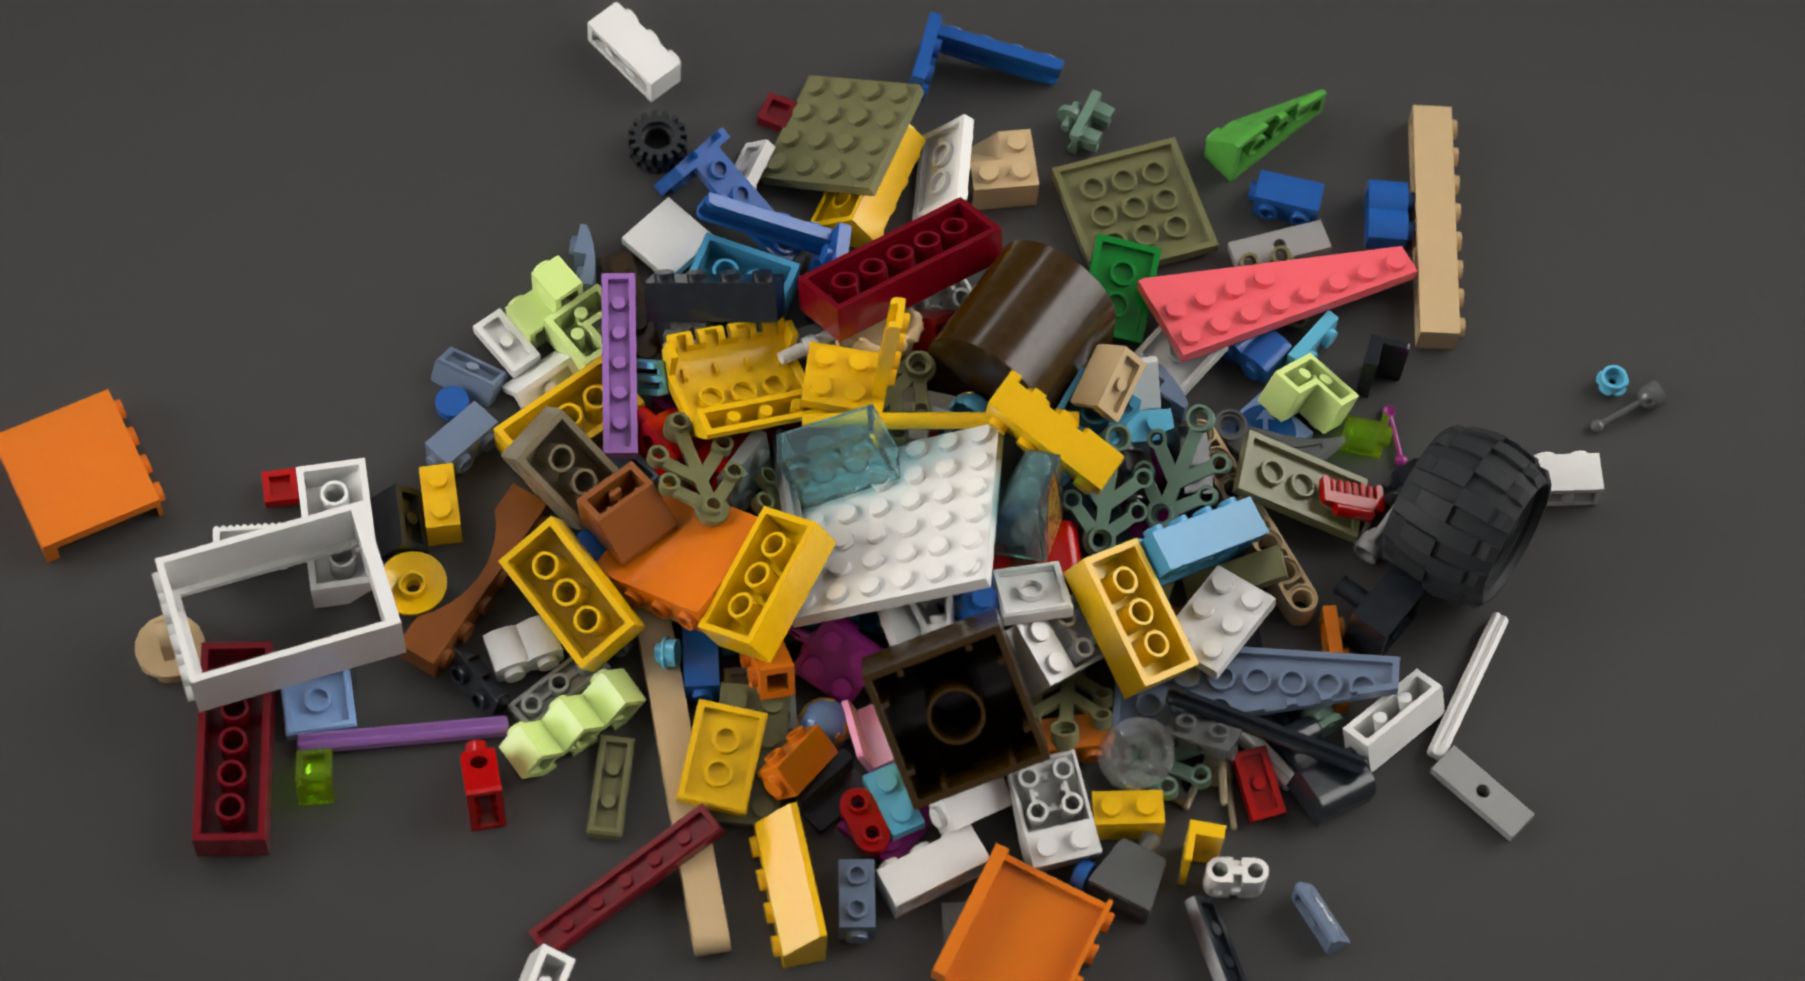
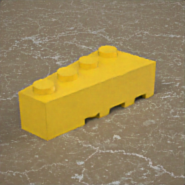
(1040, 428)

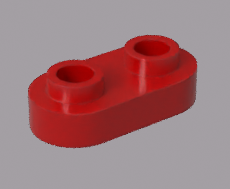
(864, 819)

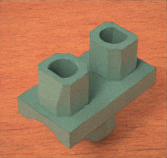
(1093, 112)

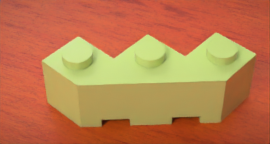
(572, 723)

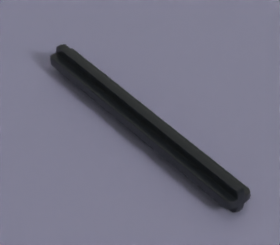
(1266, 730)

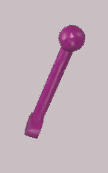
(1400, 458)

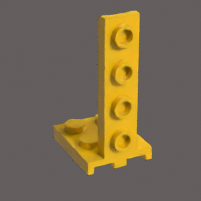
(851, 378)

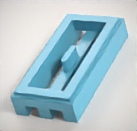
(660, 377)

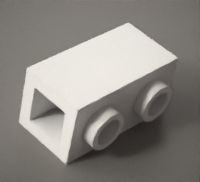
(970, 806)

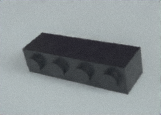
(714, 296)

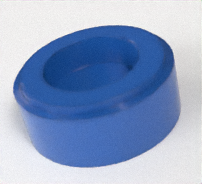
(451, 402)
(1082, 874)

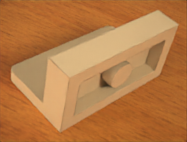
(1109, 381)

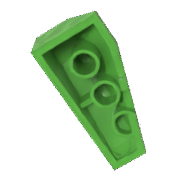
(1255, 135)

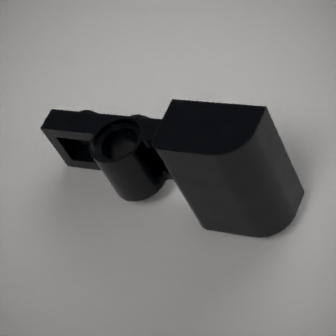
(1318, 786)

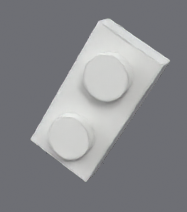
(754, 159)
(506, 343)

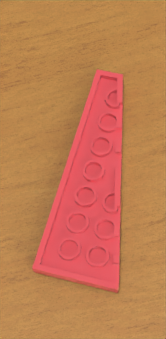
(1237, 303)

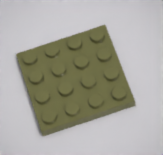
(842, 135)
(1136, 197)

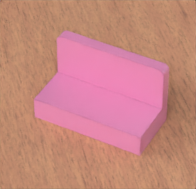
(867, 737)

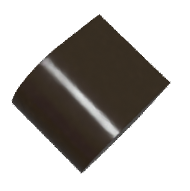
(1026, 315)
(955, 708)

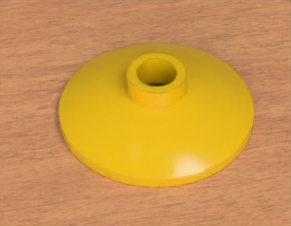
(419, 570)

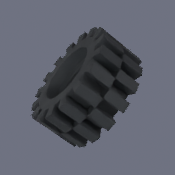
(653, 126)

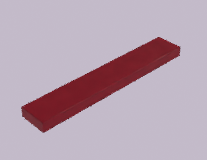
(628, 880)

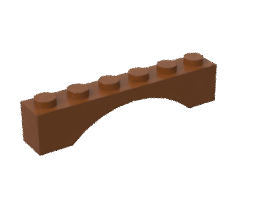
(437, 634)

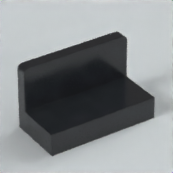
(1382, 359)
(399, 521)
(821, 797)

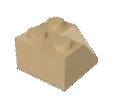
(1003, 171)

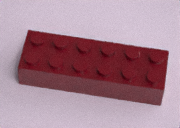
(904, 263)
(234, 764)

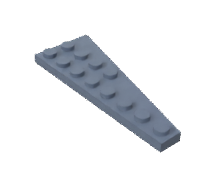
(1272, 682)

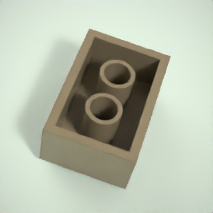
(558, 462)

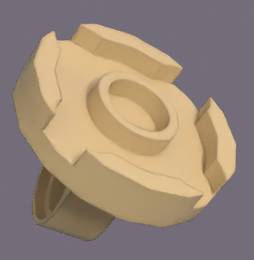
(156, 652)

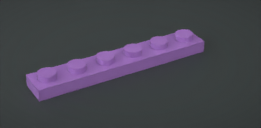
(619, 366)

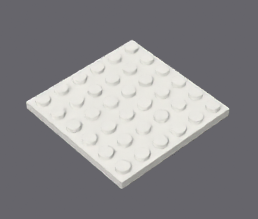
(914, 534)

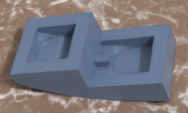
(1171, 395)

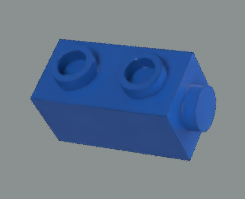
(1285, 198)
(700, 666)

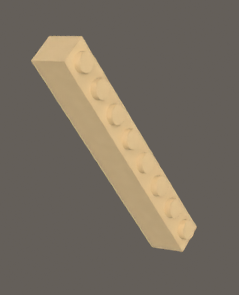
(1435, 233)

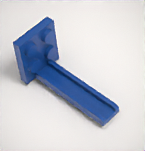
(981, 51)
(723, 177)
(777, 227)

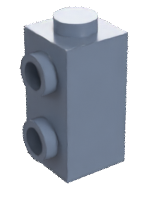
(462, 439)
(856, 900)

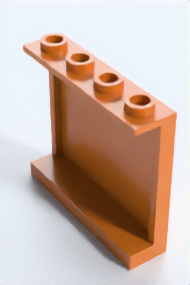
(78, 471)
(682, 569)
(1022, 927)

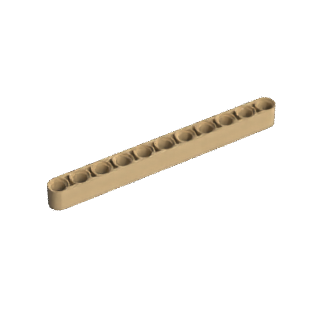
(672, 736)

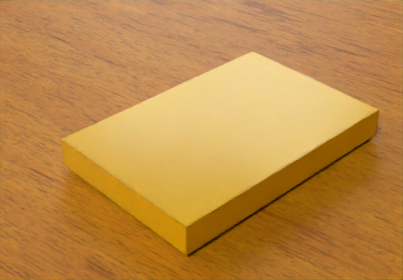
(722, 757)

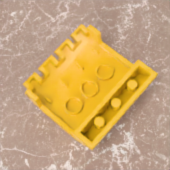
(736, 379)

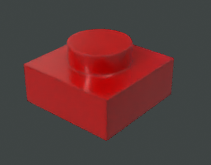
(280, 488)

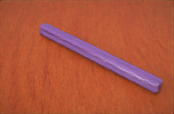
(405, 734)

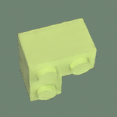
(552, 288)
(577, 327)
(1310, 390)

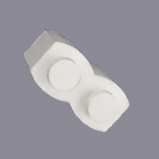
(522, 649)

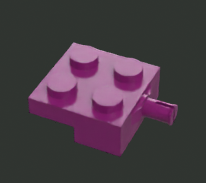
(833, 657)

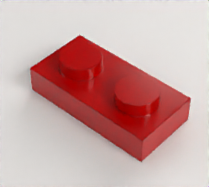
(1258, 784)

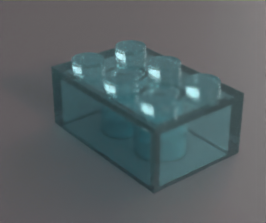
(838, 456)

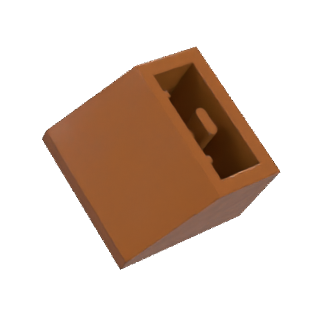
(626, 513)

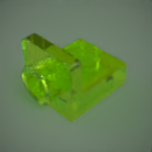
(1366, 435)
(315, 776)

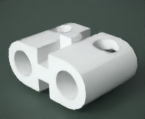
(1240, 878)

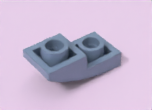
(584, 256)

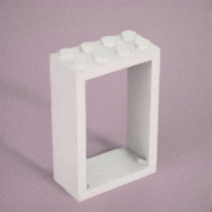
(259, 554)

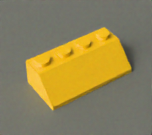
(871, 213)
(790, 888)

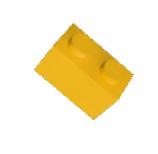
(440, 504)
(1127, 813)

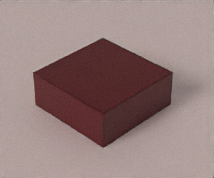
(776, 112)

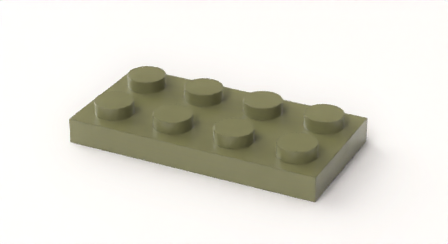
(1289, 483)
(760, 802)

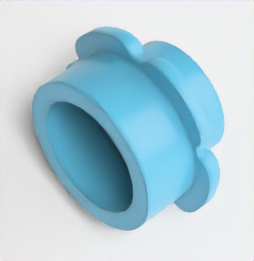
(1615, 374)
(668, 652)

